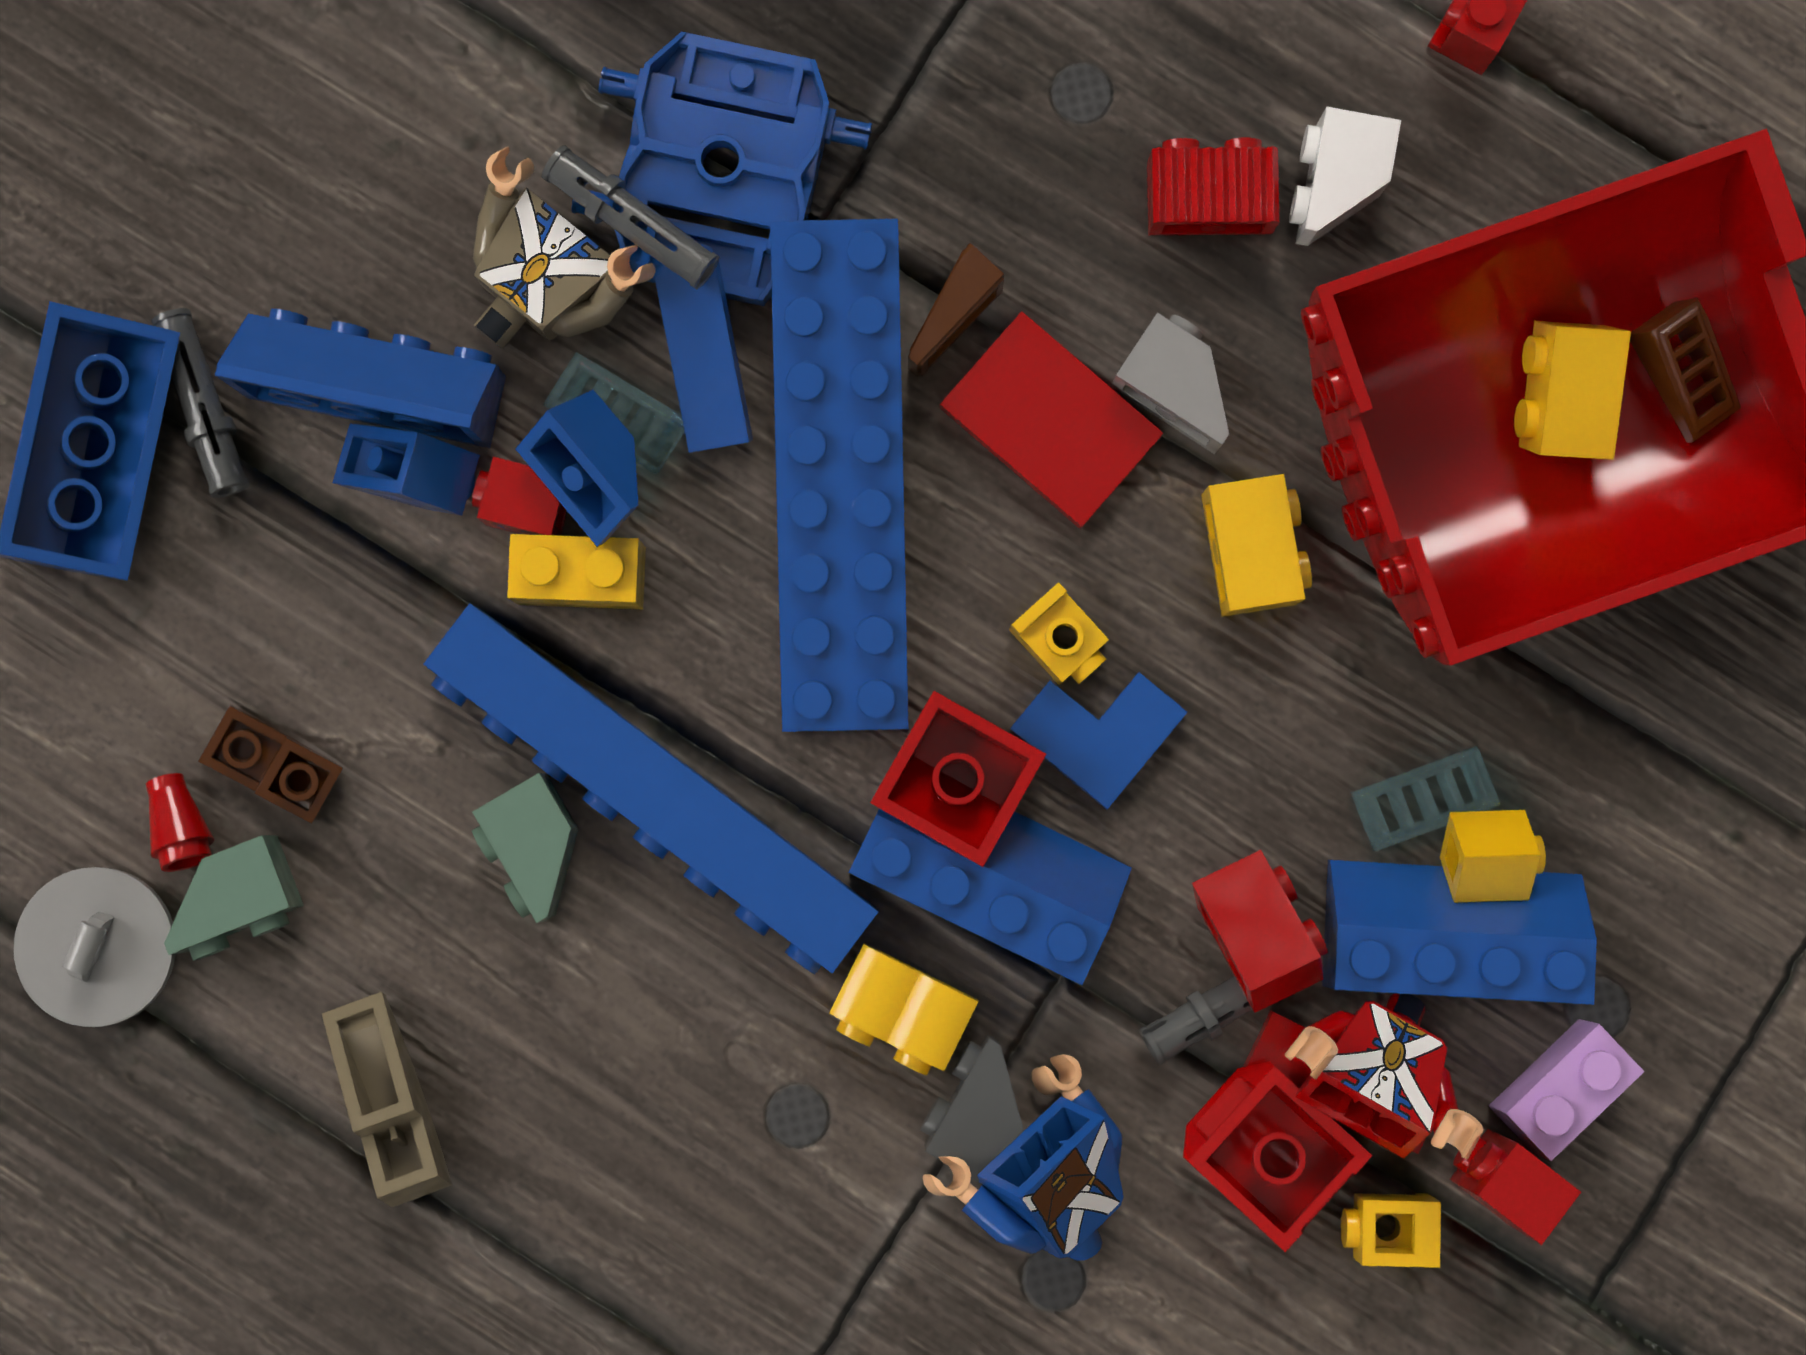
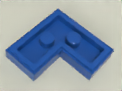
(1103, 752)

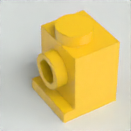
(1035, 633)
(1415, 1237)

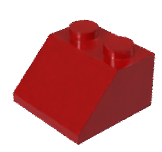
(958, 778)

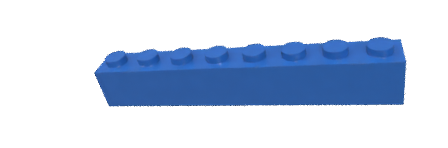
(650, 788)

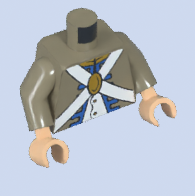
(542, 264)

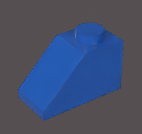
(585, 463)
(407, 468)

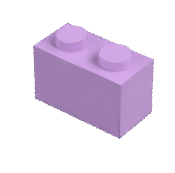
(1566, 1089)

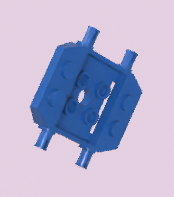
(738, 98)

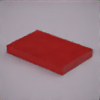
(1051, 420)

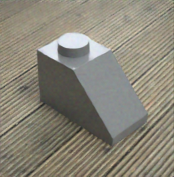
(1176, 380)

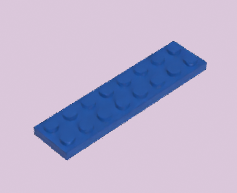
(839, 474)

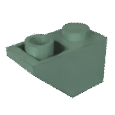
(534, 842)
(234, 892)

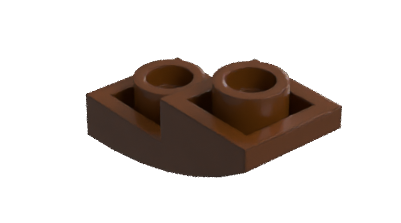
(271, 764)

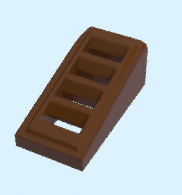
(964, 297)
(1661, 362)

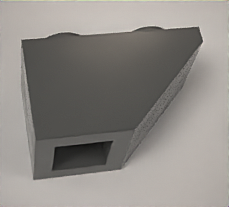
(980, 1113)

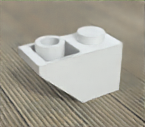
(1348, 169)

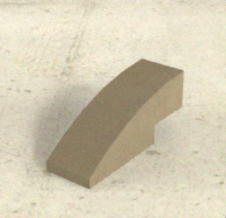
(385, 1101)

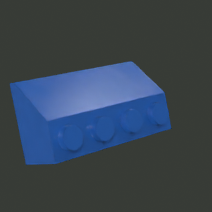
(365, 378)
(87, 442)
(1031, 896)
(1405, 935)

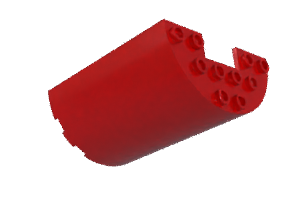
(1427, 373)

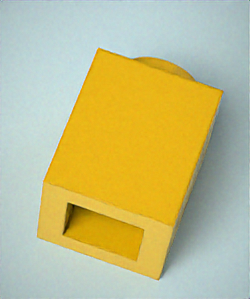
(1491, 856)

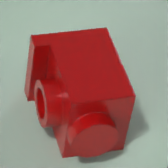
(1475, 31)

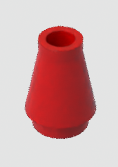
(176, 826)

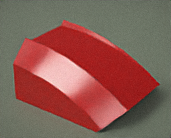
(1271, 1151)

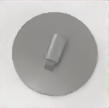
(93, 947)

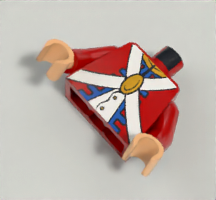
(1384, 1077)

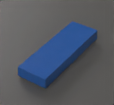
(703, 360)

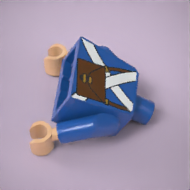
(1053, 1179)

